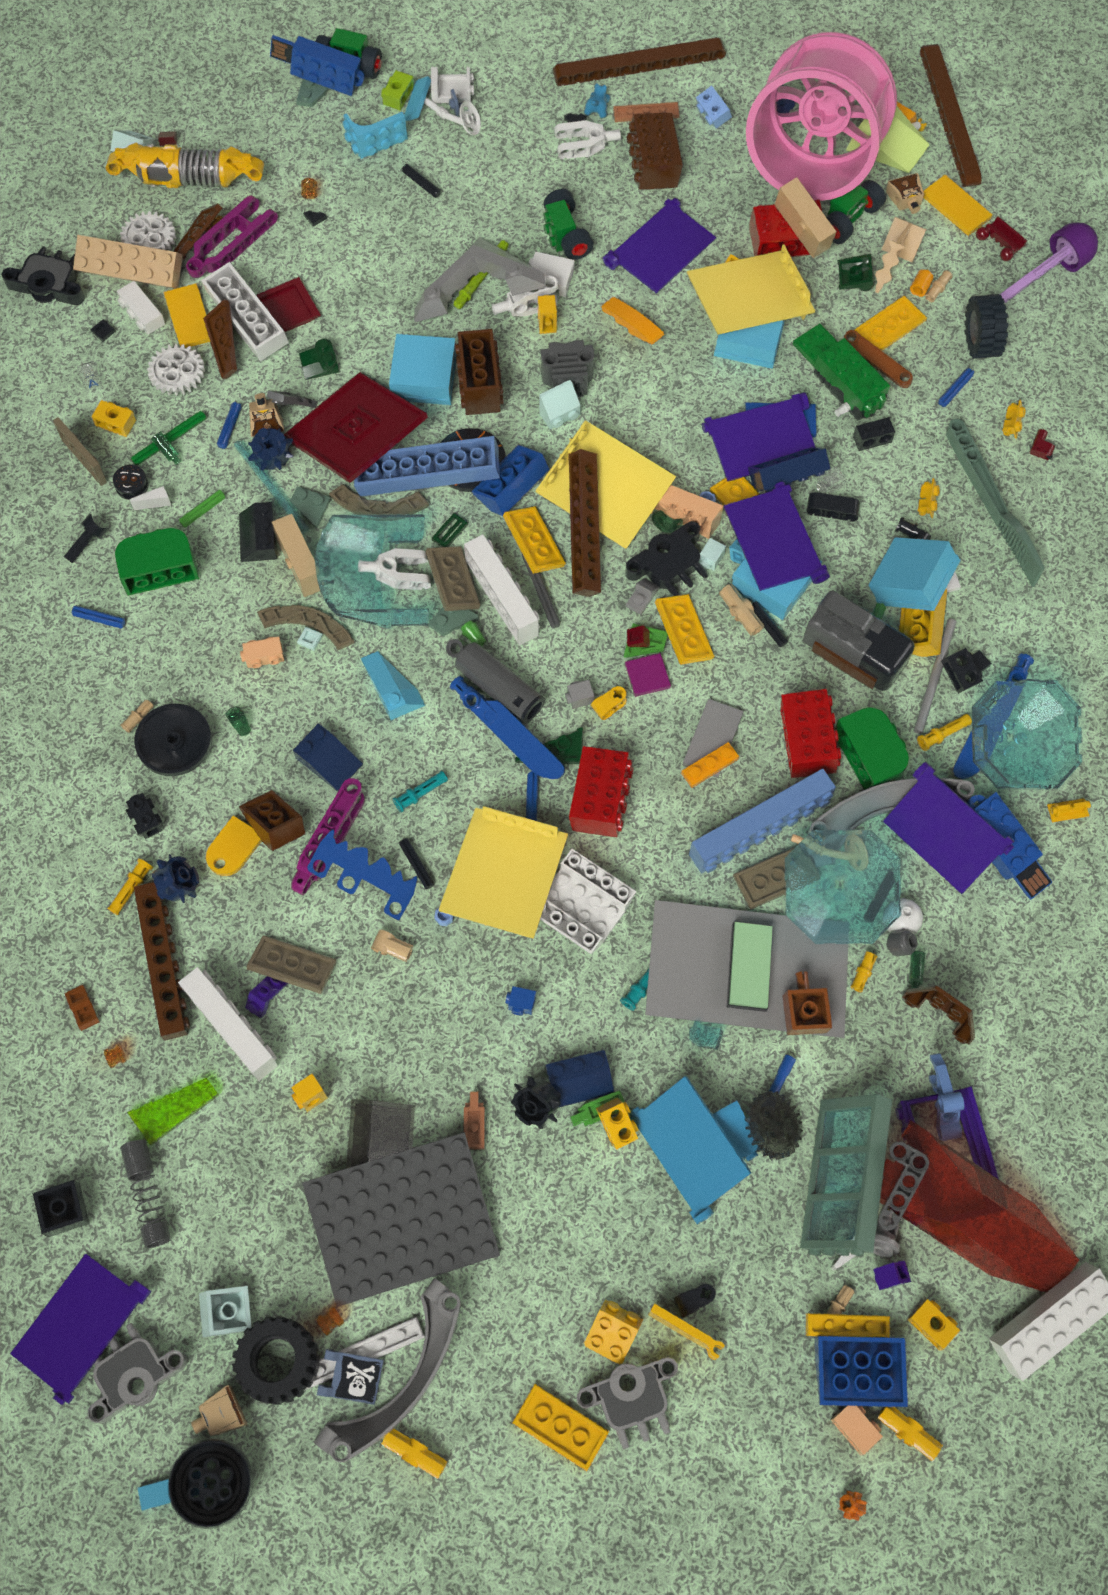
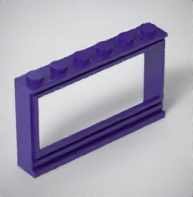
(970, 1121)

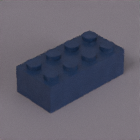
(789, 468)

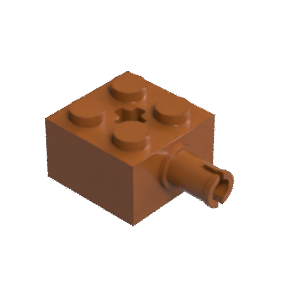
(812, 1000)

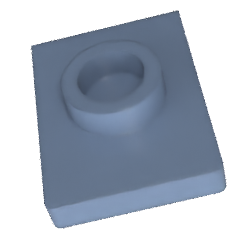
(453, 102)

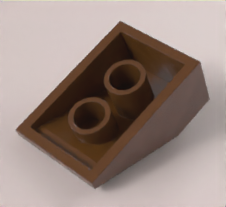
(273, 820)

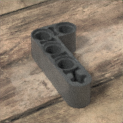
(899, 1188)

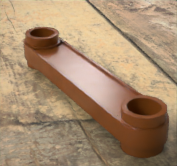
(879, 359)

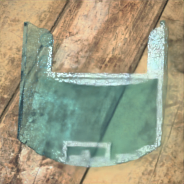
(358, 593)

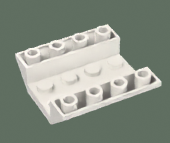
(585, 902)

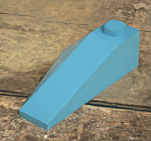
(392, 687)

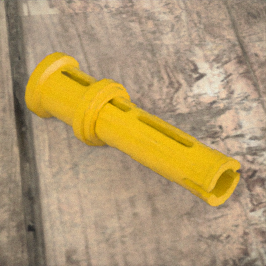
(937, 735)
(134, 879)

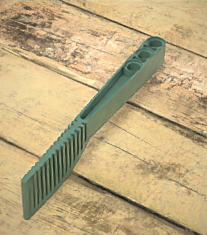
(987, 490)

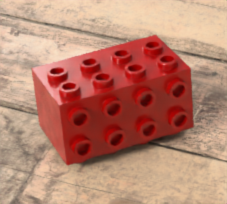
(771, 231)
(810, 733)
(601, 792)

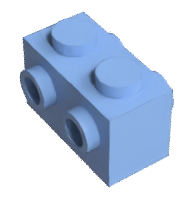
(713, 107)

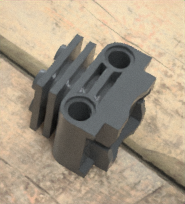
(568, 362)

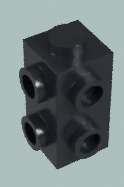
(141, 811)

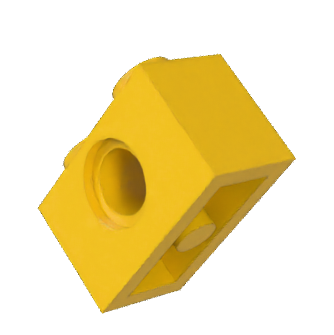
(547, 314)
(104, 418)
(308, 1093)
(921, 1321)

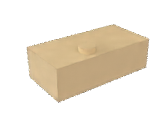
(805, 217)
(297, 554)

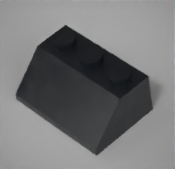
(257, 533)

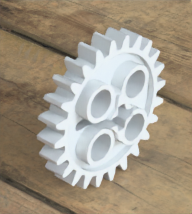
(149, 231)
(176, 369)

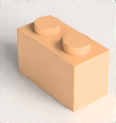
(857, 1428)

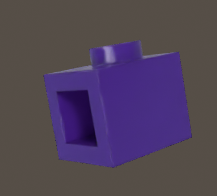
(892, 1275)

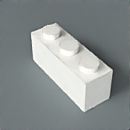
(140, 308)

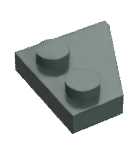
(310, 93)
(310, 504)
(447, 621)

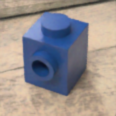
(520, 1001)

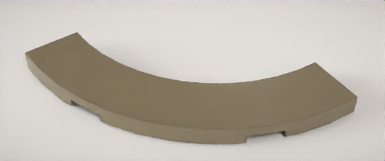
(360, 506)
(309, 617)

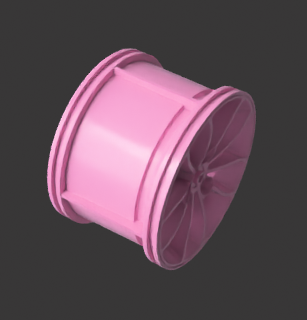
(832, 59)

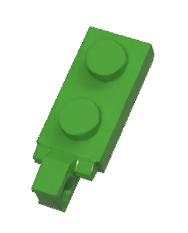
(588, 1113)

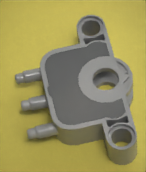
(120, 1369)
(633, 1407)

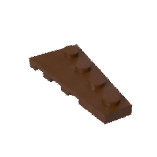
(196, 229)
(221, 337)

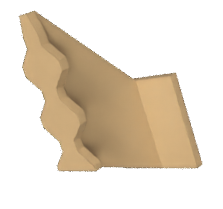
(902, 242)

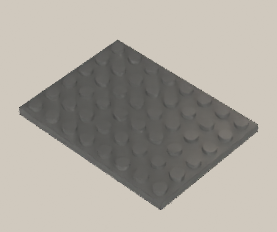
(400, 1219)

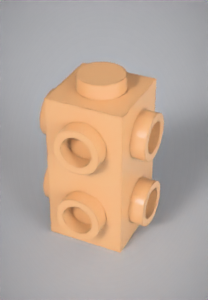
(262, 652)

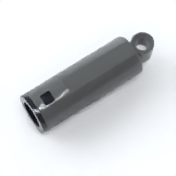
(496, 679)

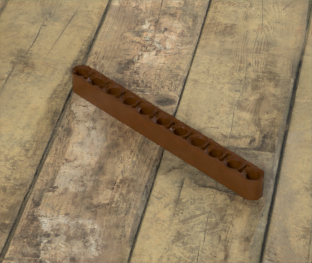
(638, 61)
(951, 114)

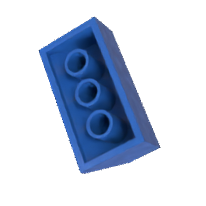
(518, 474)

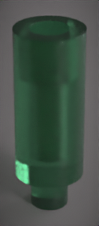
(166, 448)
(916, 970)

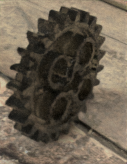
(773, 1125)

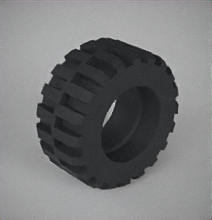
(250, 1348)

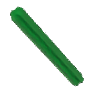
(172, 435)

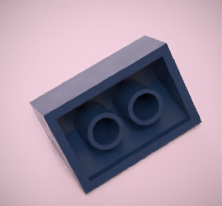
(581, 1077)

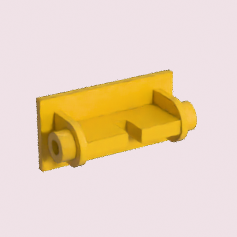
(1015, 413)
(930, 492)
(1069, 810)

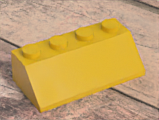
(924, 628)

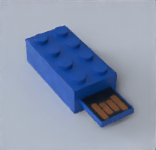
(319, 63)
(1021, 861)

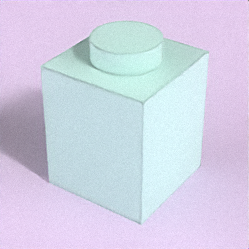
(712, 554)

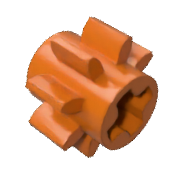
(852, 1505)

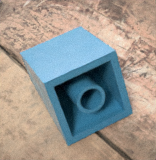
(733, 1124)

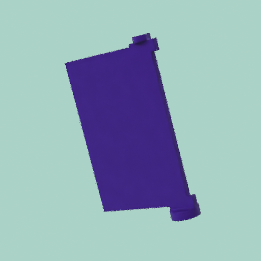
(661, 247)
(759, 435)
(775, 539)
(946, 830)
(77, 1326)

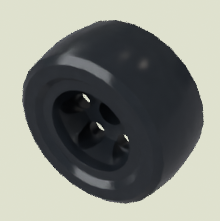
(225, 1509)

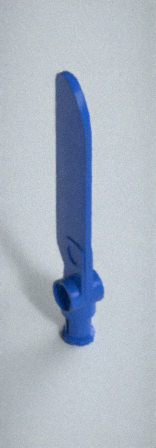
(510, 732)
(964, 766)

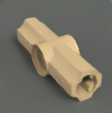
(741, 609)

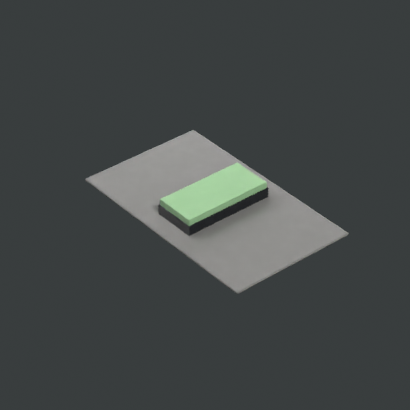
(737, 967)

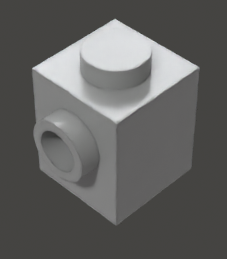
(579, 694)

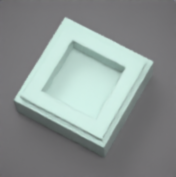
(309, 638)

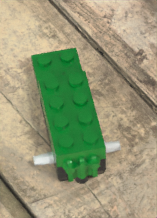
(843, 372)

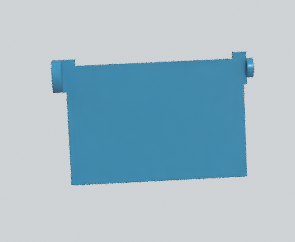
(691, 1147)

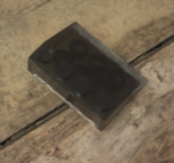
(378, 1130)

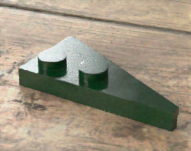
(565, 748)

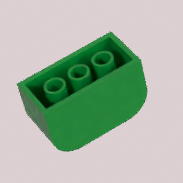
(155, 560)
(872, 747)

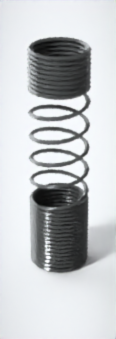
(138, 1161)

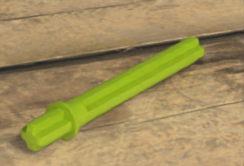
(465, 294)

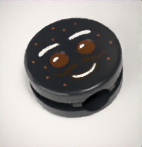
(130, 481)

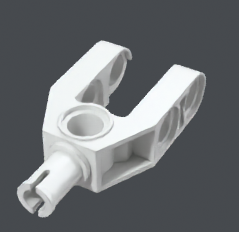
(596, 138)
(519, 304)
(389, 574)

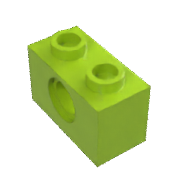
(397, 90)

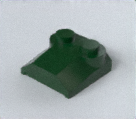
(856, 273)
(318, 359)

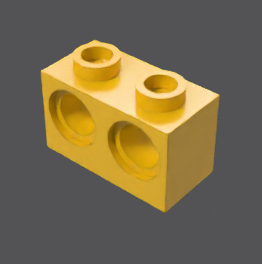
(614, 1124)

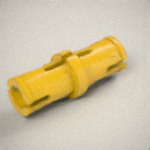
(864, 971)

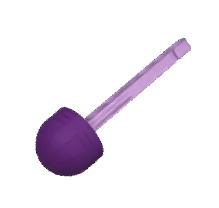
(1071, 247)

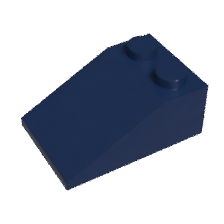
(327, 757)

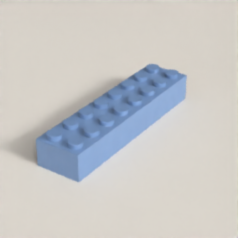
(431, 466)
(761, 821)

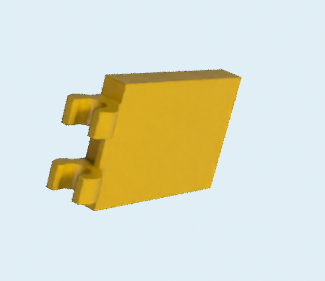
(686, 1330)

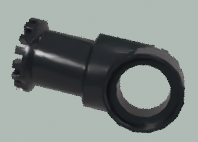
(911, 530)

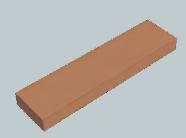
(626, 112)

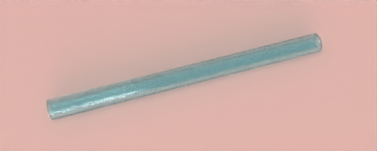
(272, 488)

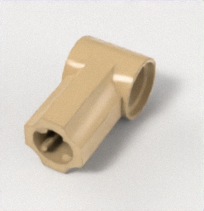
(388, 944)

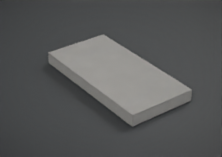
(714, 730)

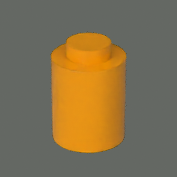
(921, 283)

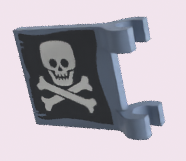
(354, 1377)

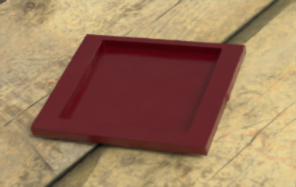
(289, 304)

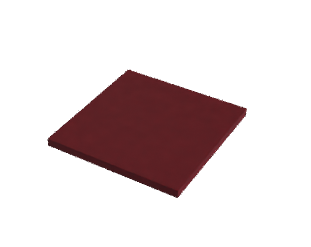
(355, 426)

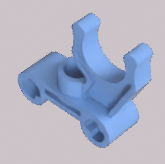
(948, 1103)

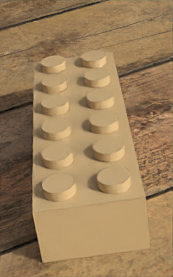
(127, 261)

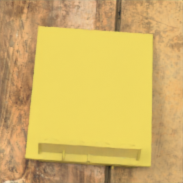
(752, 291)
(626, 483)
(504, 871)

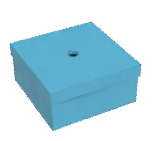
(751, 345)
(423, 369)
(914, 573)
(776, 600)

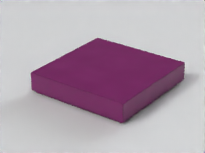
(647, 675)

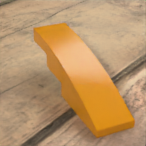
(633, 320)

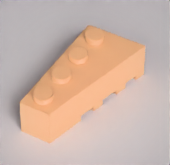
(691, 508)

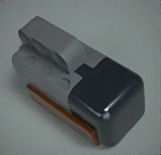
(858, 642)

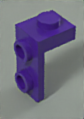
(261, 995)

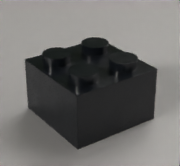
(60, 1208)

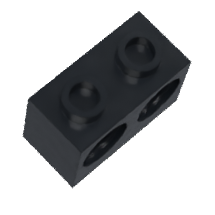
(874, 434)
(957, 673)

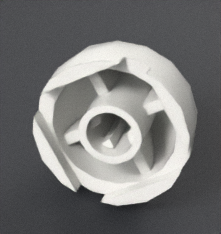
(910, 918)

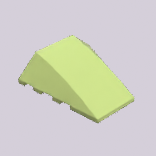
(901, 145)

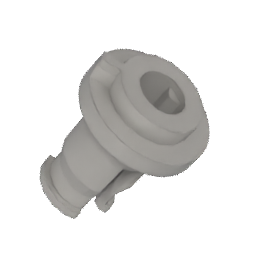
(885, 1240)

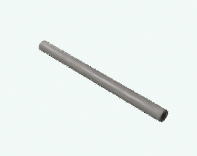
(934, 678)

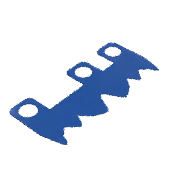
(356, 866)

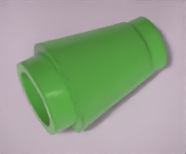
(473, 633)

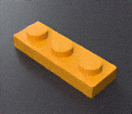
(710, 765)

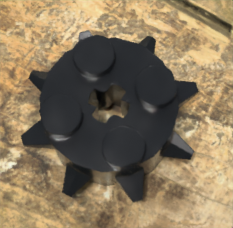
(536, 1102)

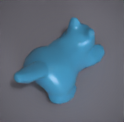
(597, 102)

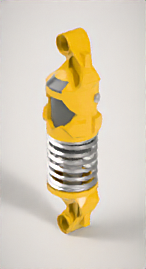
(179, 167)

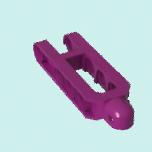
(234, 219)
(343, 813)

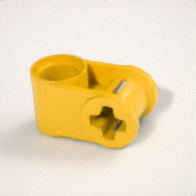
(607, 703)

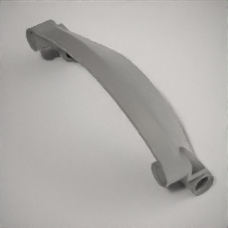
(877, 801)
(366, 1431)

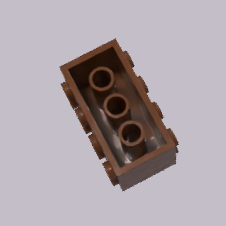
(654, 151)
(479, 372)

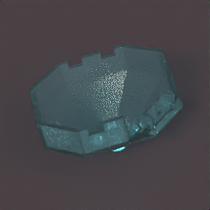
(1043, 730)
(870, 884)

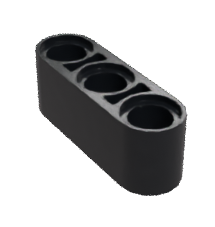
(833, 506)

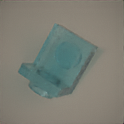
(705, 1036)

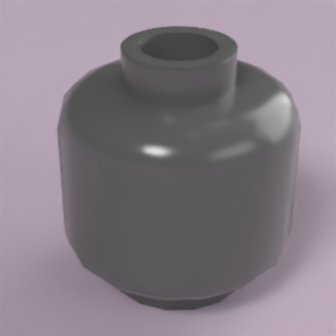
(901, 943)

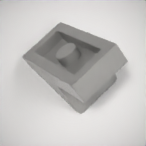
(642, 596)

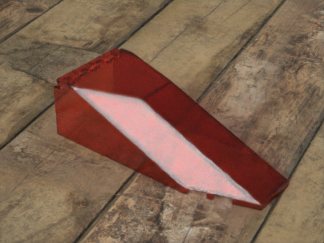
(978, 1215)

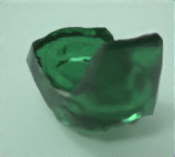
(664, 523)
(238, 720)

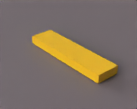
(847, 1325)

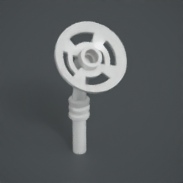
(465, 119)

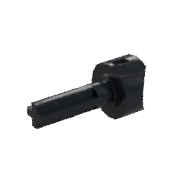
(91, 530)

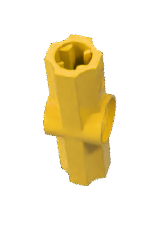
(910, 1431)
(414, 1453)

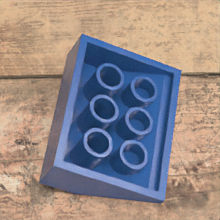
(861, 1371)

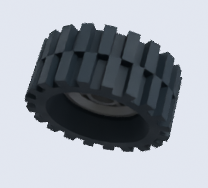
(986, 326)

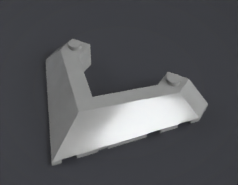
(478, 258)

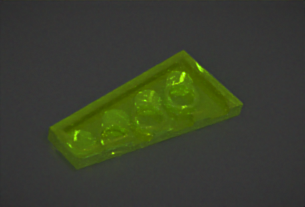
(164, 1115)

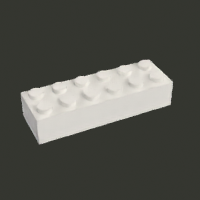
(247, 312)
(501, 589)
(225, 1019)
(1052, 1321)

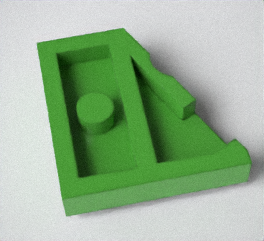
(657, 643)

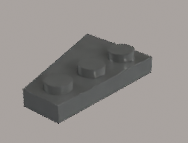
(286, 398)

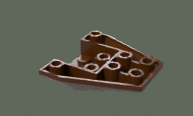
(951, 1006)

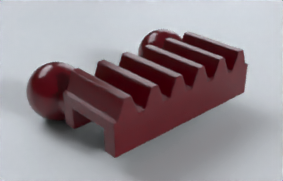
(1005, 235)

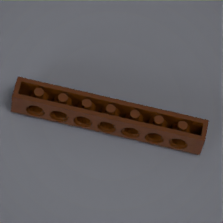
(584, 523)
(168, 1028)

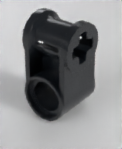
(691, 1301)

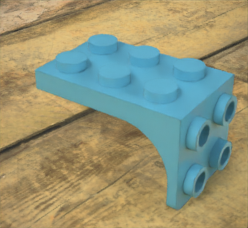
(375, 137)

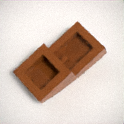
(81, 1007)

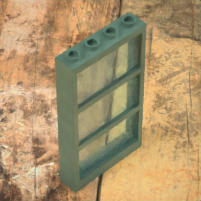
(846, 1175)

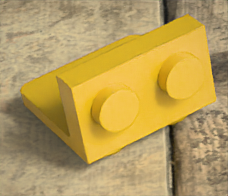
(613, 1331)

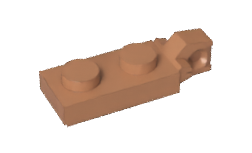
(474, 1122)

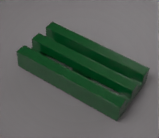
(440, 542)

